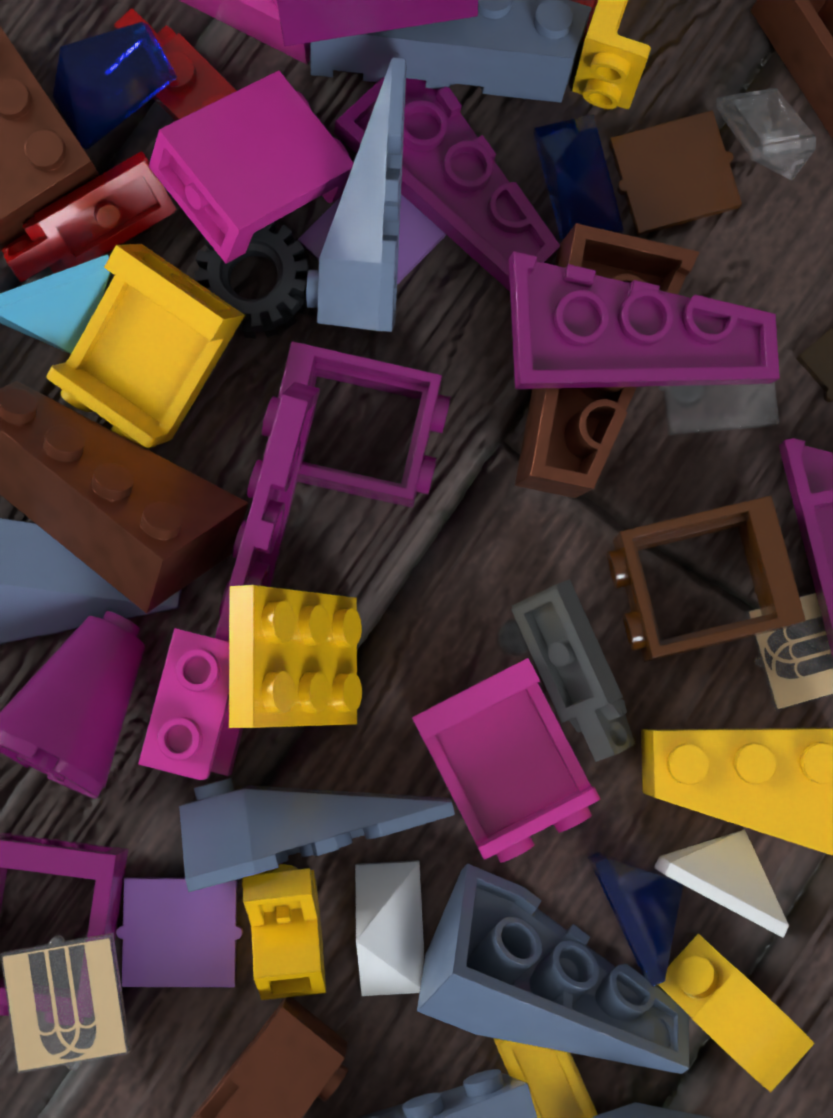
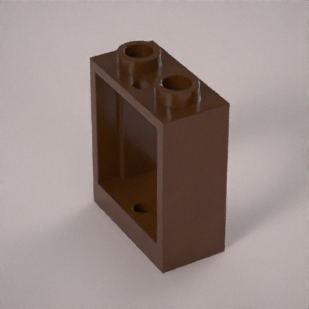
(765, 557)

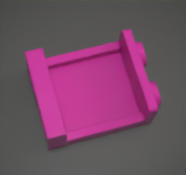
(249, 162)
(191, 711)
(506, 762)

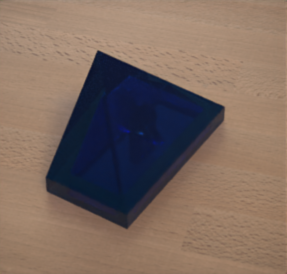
(109, 79)
(577, 175)
(644, 909)

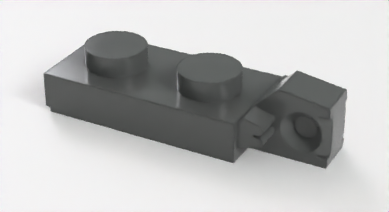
(574, 668)

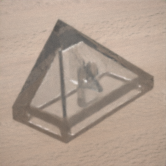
(769, 130)

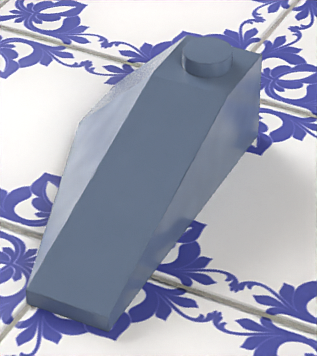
(362, 247)
(52, 589)
(257, 827)
(529, 981)

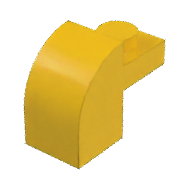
(285, 932)
(735, 1013)

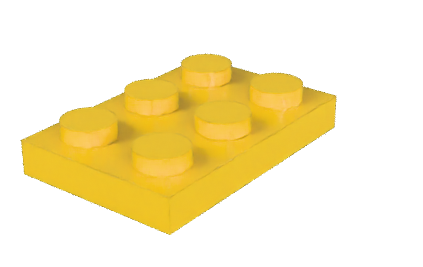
(292, 658)

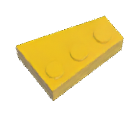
(749, 777)

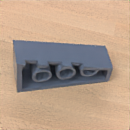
(506, 50)

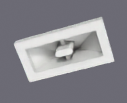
(730, 875)
(389, 927)

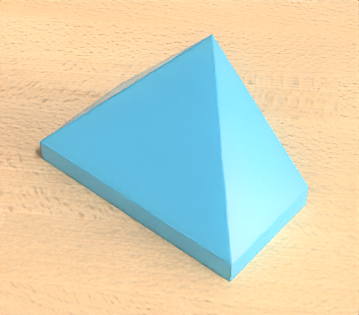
(57, 305)

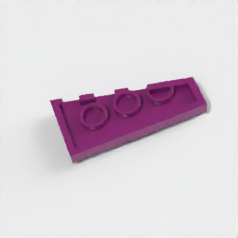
(456, 180)
(616, 333)
(272, 492)

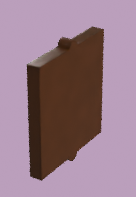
(675, 173)

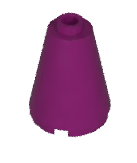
(76, 706)

